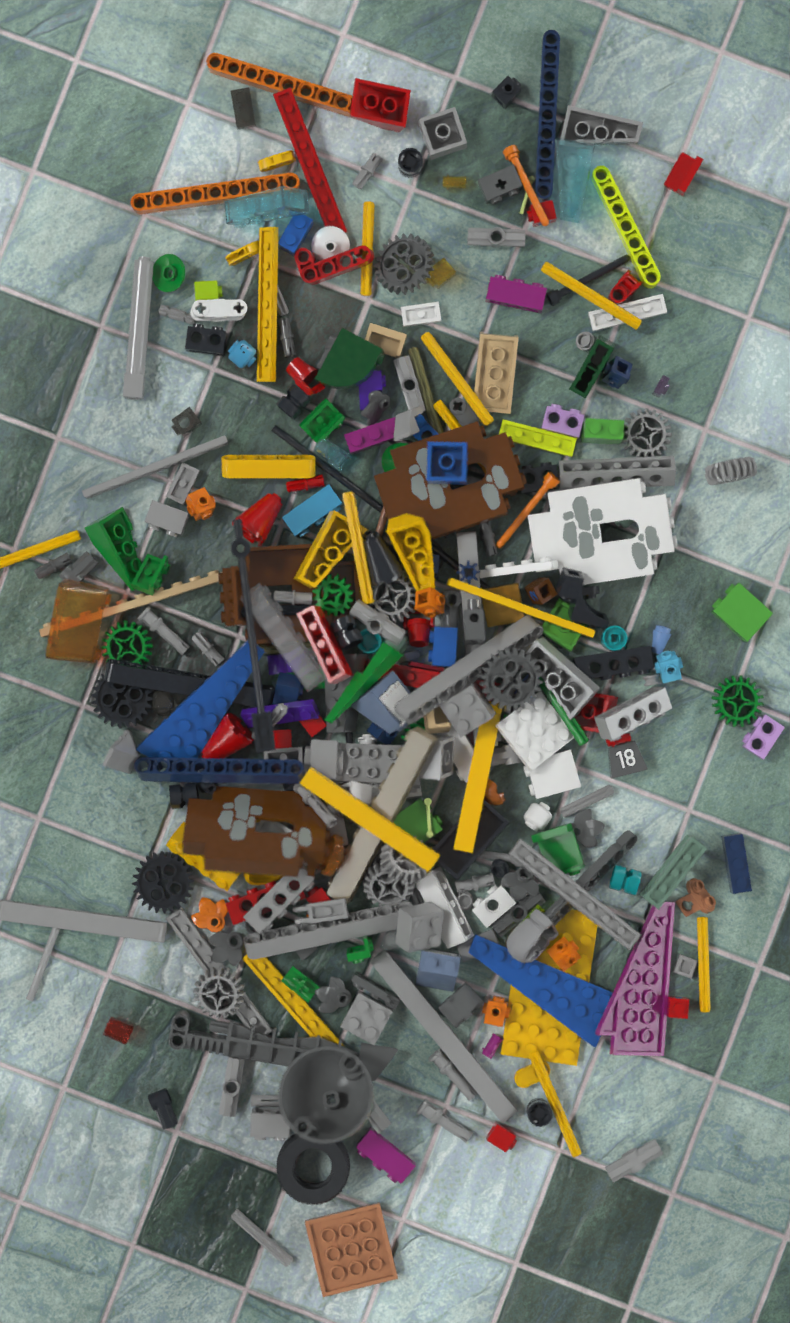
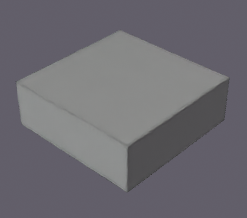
(685, 966)

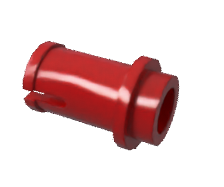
(624, 738)

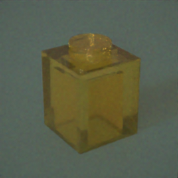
(441, 275)

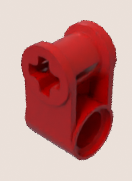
(626, 287)

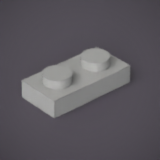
(182, 483)

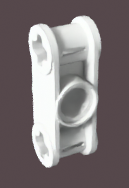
(218, 310)

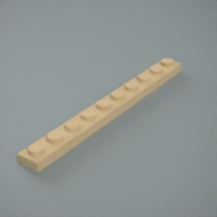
(161, 594)

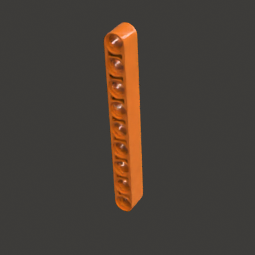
(280, 80)
(205, 190)

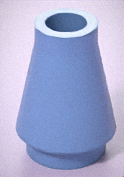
(660, 638)

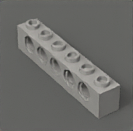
(590, 472)

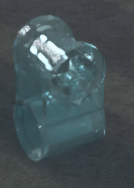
(332, 453)

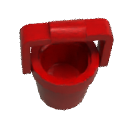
(303, 375)
(418, 629)

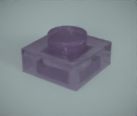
(661, 387)

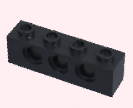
(642, 654)

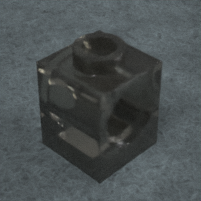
(186, 414)

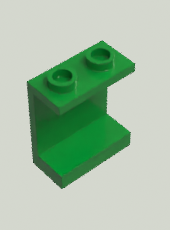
(560, 848)

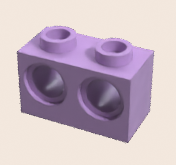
(561, 426)
(767, 739)

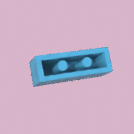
(312, 511)

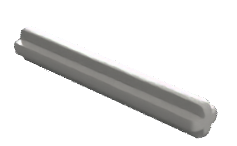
(261, 1238)

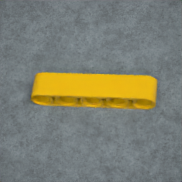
(268, 466)

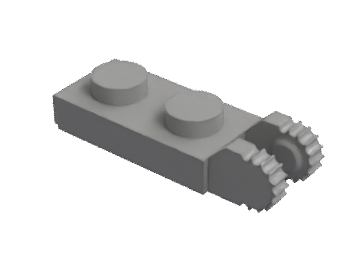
(323, 911)

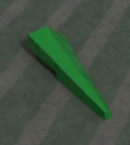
(360, 683)

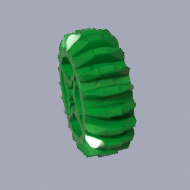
(121, 654)
(738, 692)

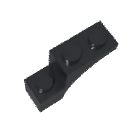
(579, 611)

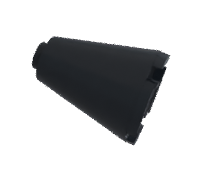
(381, 561)

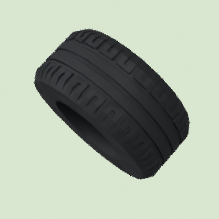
(309, 1192)

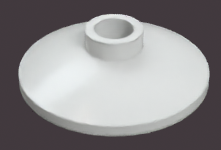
(329, 235)

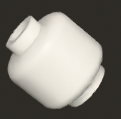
(537, 816)

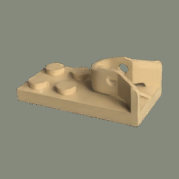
(496, 371)

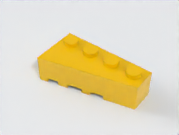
(327, 549)
(222, 879)

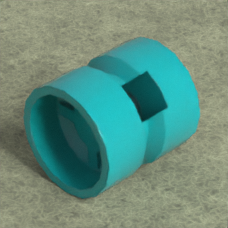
(613, 638)
(370, 643)
(625, 880)

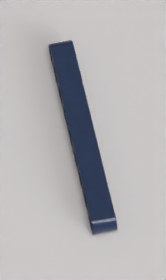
(547, 107)
(212, 765)

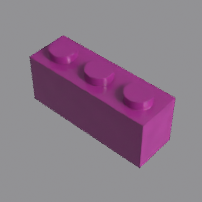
(516, 294)
(370, 436)
(385, 1156)

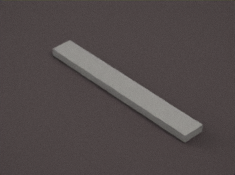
(155, 467)
(574, 894)
(202, 953)

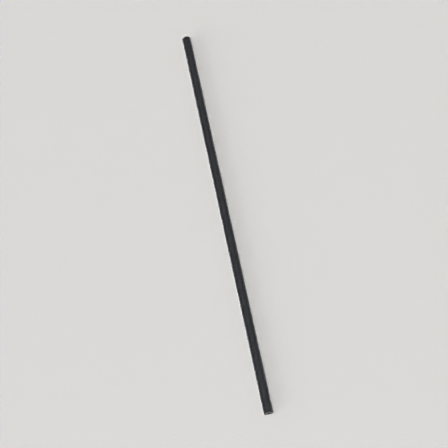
(365, 497)

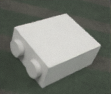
(553, 775)

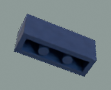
(736, 863)

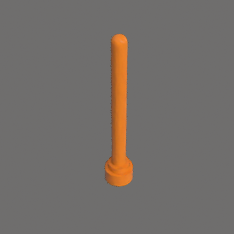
(512, 154)
(549, 482)

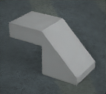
(406, 424)

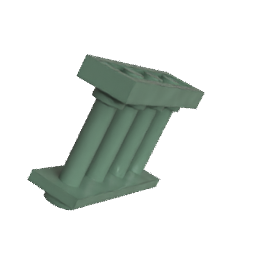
(673, 871)

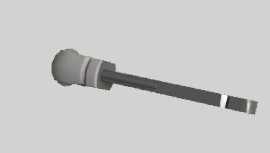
(533, 934)

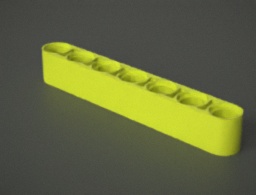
(625, 217)

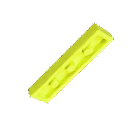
(539, 438)

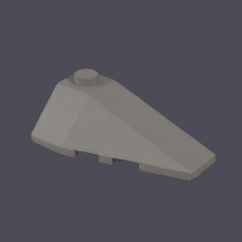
(122, 754)

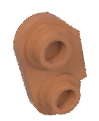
(698, 896)

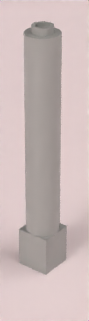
(138, 329)

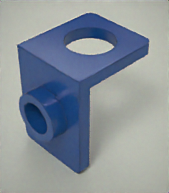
(423, 426)

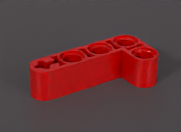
(336, 261)

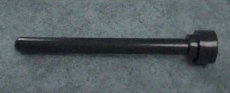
(555, 296)

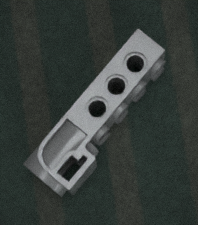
(351, 761)

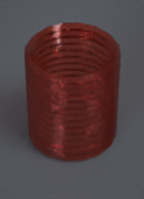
(118, 1030)

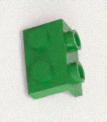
(322, 421)
(150, 574)
(358, 953)

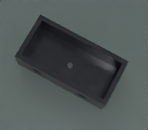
(458, 862)

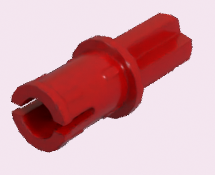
(305, 484)

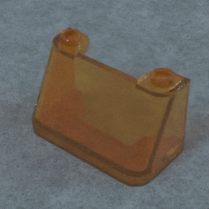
(77, 622)

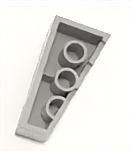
(563, 678)

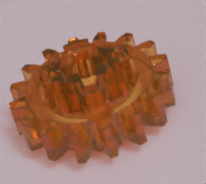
(335, 855)

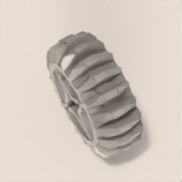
(643, 426)
(730, 470)
(400, 595)
(400, 869)
(388, 892)
(210, 992)

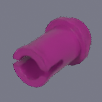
(492, 1046)

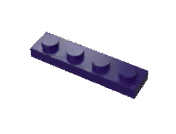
(296, 712)

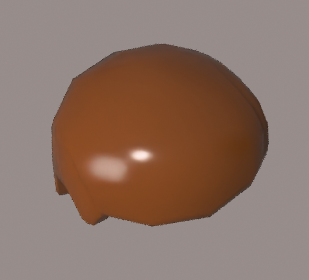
(491, 795)

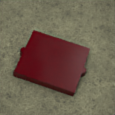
(425, 666)

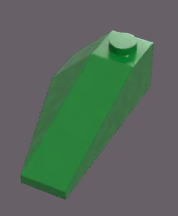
(115, 543)

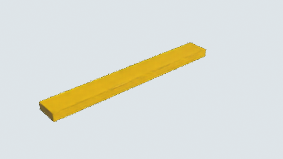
(267, 304)
(520, 607)
(477, 783)
(369, 819)
(289, 999)

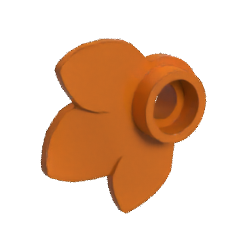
(208, 912)

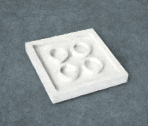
(535, 731)

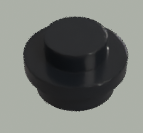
(499, 868)

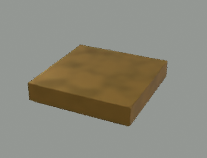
(499, 614)

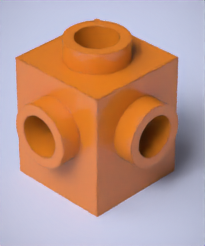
(200, 504)
(429, 602)
(564, 953)
(493, 1017)

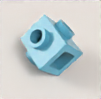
(668, 666)

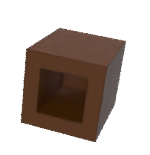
(540, 590)

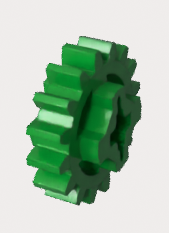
(336, 601)

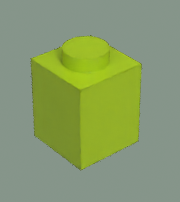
(207, 290)

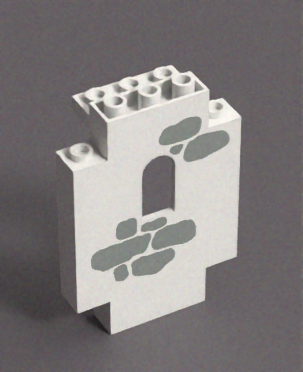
(574, 535)

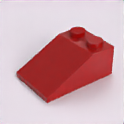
(380, 105)
(597, 705)

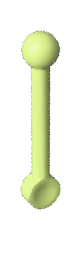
(532, 180)
(427, 801)

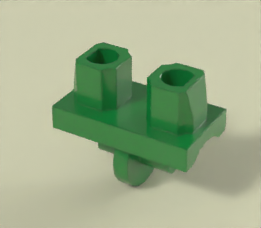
(300, 984)

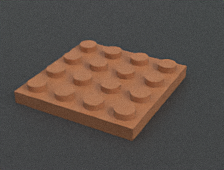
(351, 1249)

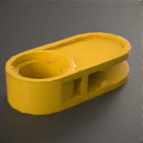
(276, 161)
(243, 253)
(527, 1075)

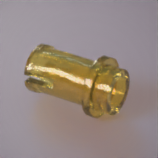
(454, 182)

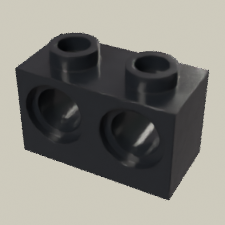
(205, 345)
(538, 478)

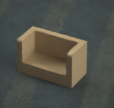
(387, 339)
(436, 721)

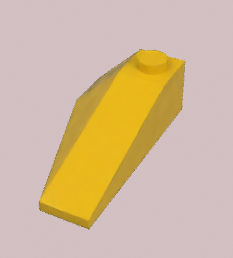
(414, 549)

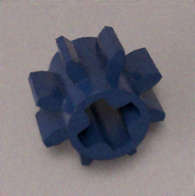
(474, 571)

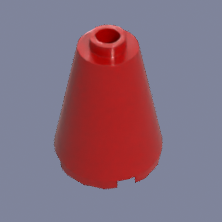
(260, 518)
(227, 738)

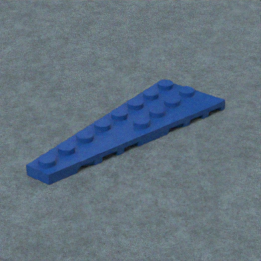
(198, 716)
(562, 995)

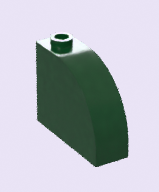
(349, 361)
(592, 366)

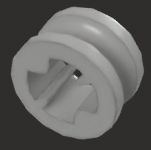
(652, 680)

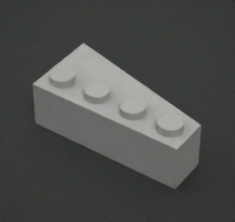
(599, 128)

